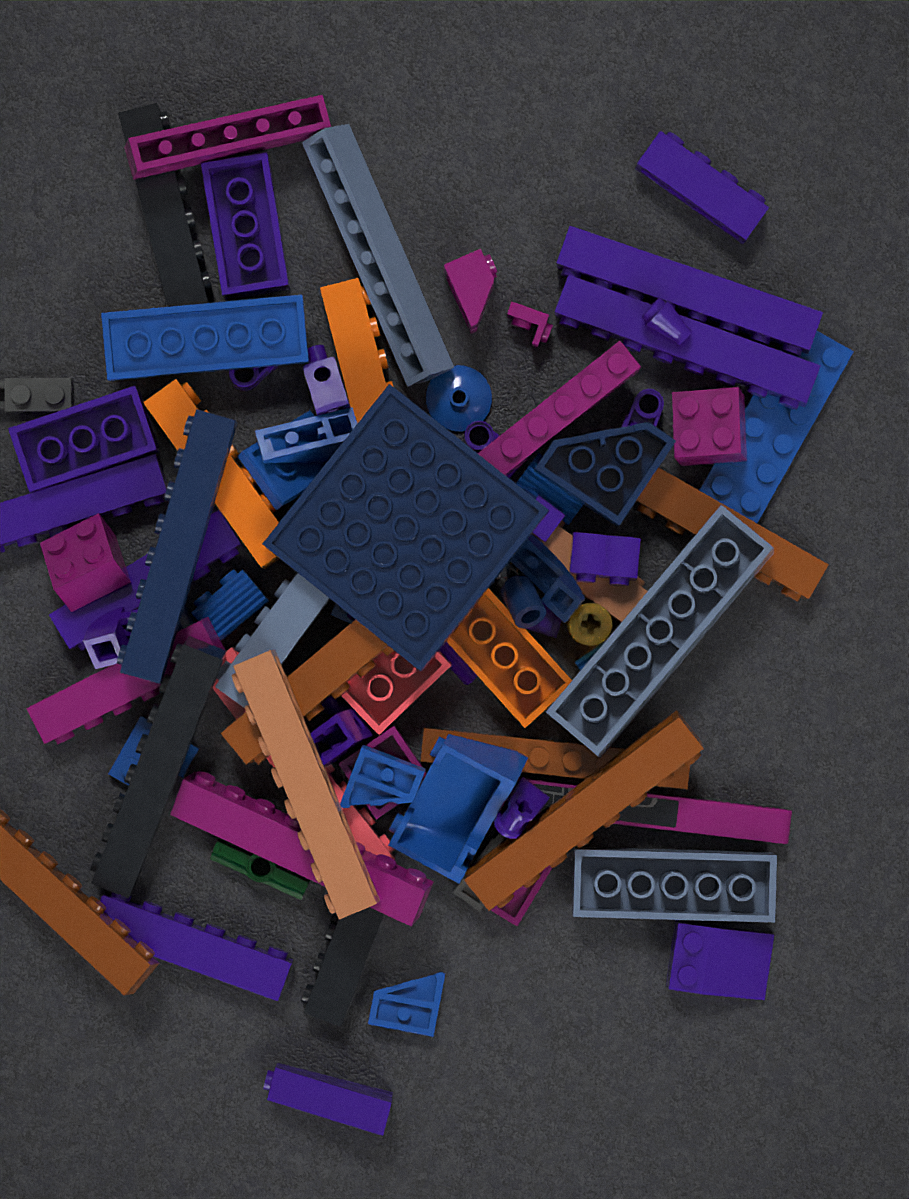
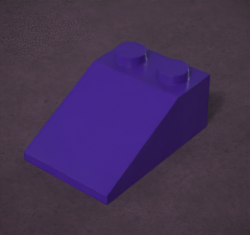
(719, 960)

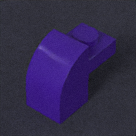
(106, 637)

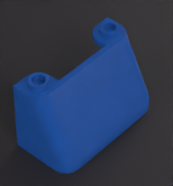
(456, 804)

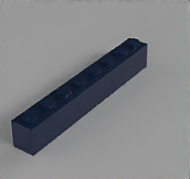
(178, 546)

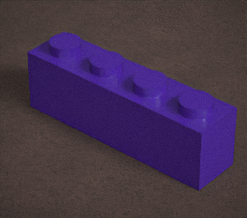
(701, 186)

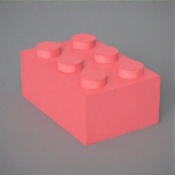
(391, 688)

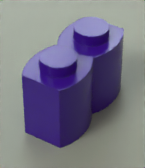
(604, 558)

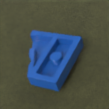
(381, 779)
(409, 1006)

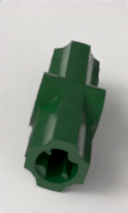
(242, 861)

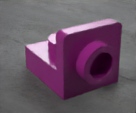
(525, 317)

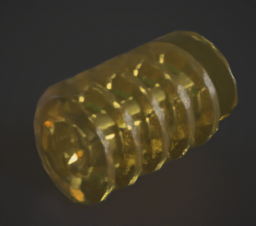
(599, 615)

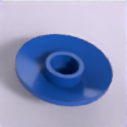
(458, 415)

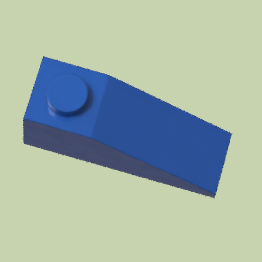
(306, 439)

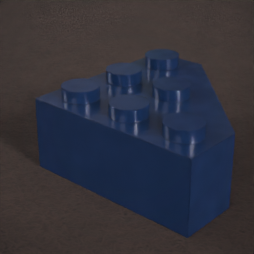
(606, 467)

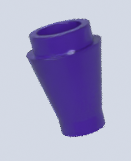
(666, 321)

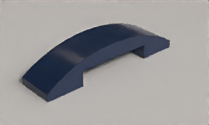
(550, 576)

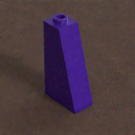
(329, 1097)

